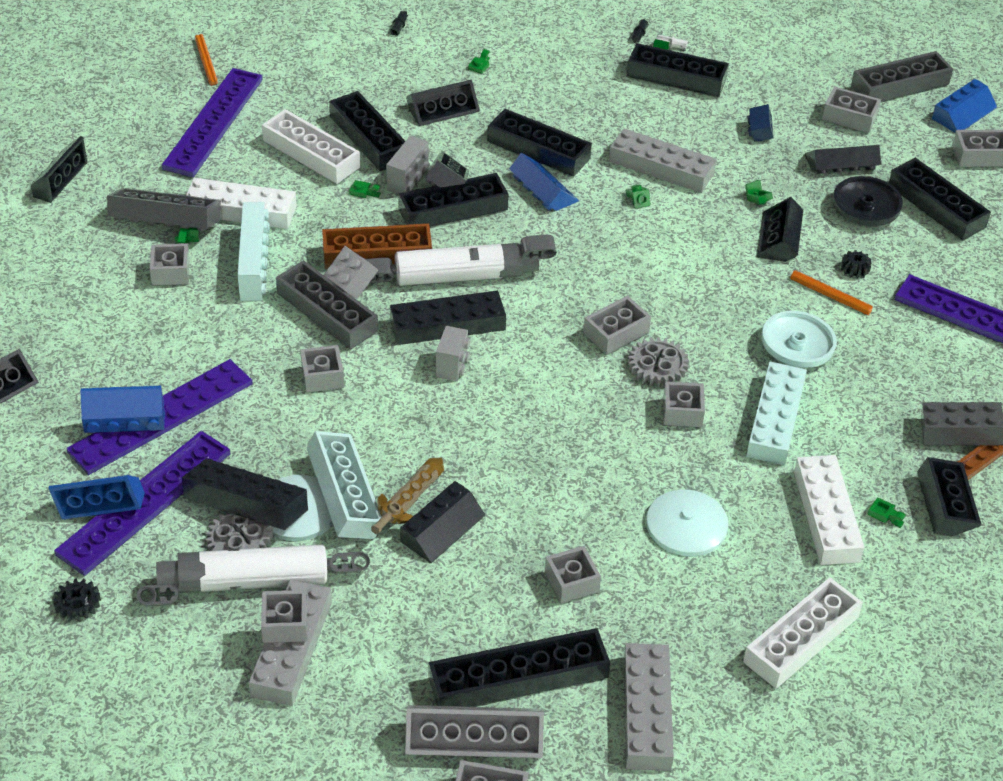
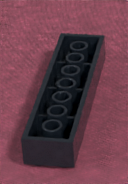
(519, 669)

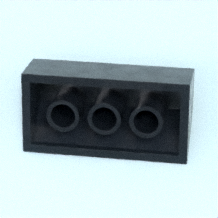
(443, 102)
(844, 158)
(60, 171)
(446, 172)
(780, 231)
(15, 375)
(948, 496)
(441, 522)

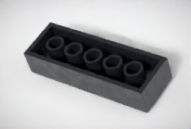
(677, 69)
(366, 128)
(539, 142)
(939, 198)
(454, 203)
(428, 318)
(245, 493)

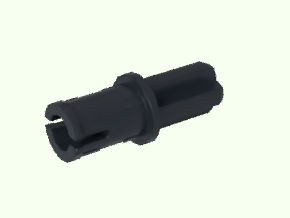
(399, 23)
(640, 30)

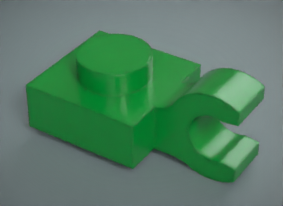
(480, 64)
(362, 189)
(886, 511)

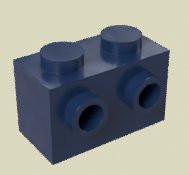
(760, 123)

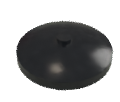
(867, 201)

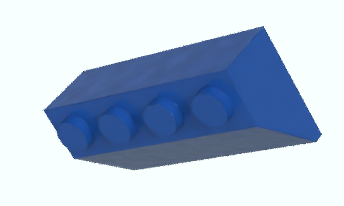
(964, 106)
(542, 183)
(122, 409)
(97, 496)

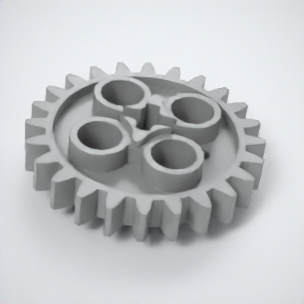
(671, 365)
(224, 537)

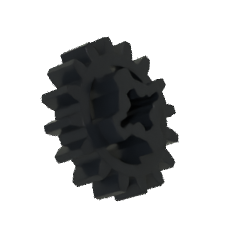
(76, 599)

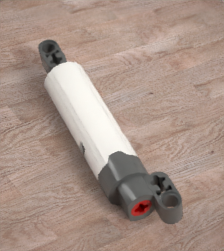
(465, 262)
(246, 570)

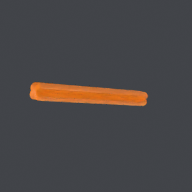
(206, 60)
(831, 292)

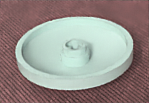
(799, 339)
(312, 522)
(687, 523)

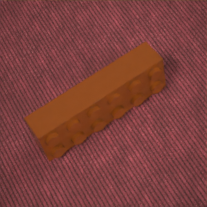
(375, 241)

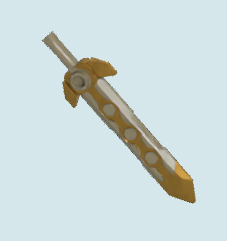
(407, 495)

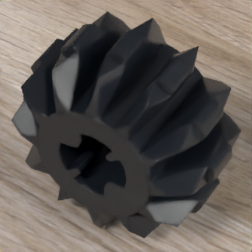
(856, 264)

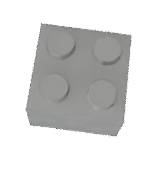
(169, 264)
(351, 272)
(452, 353)
(322, 368)
(683, 404)
(572, 574)
(284, 616)

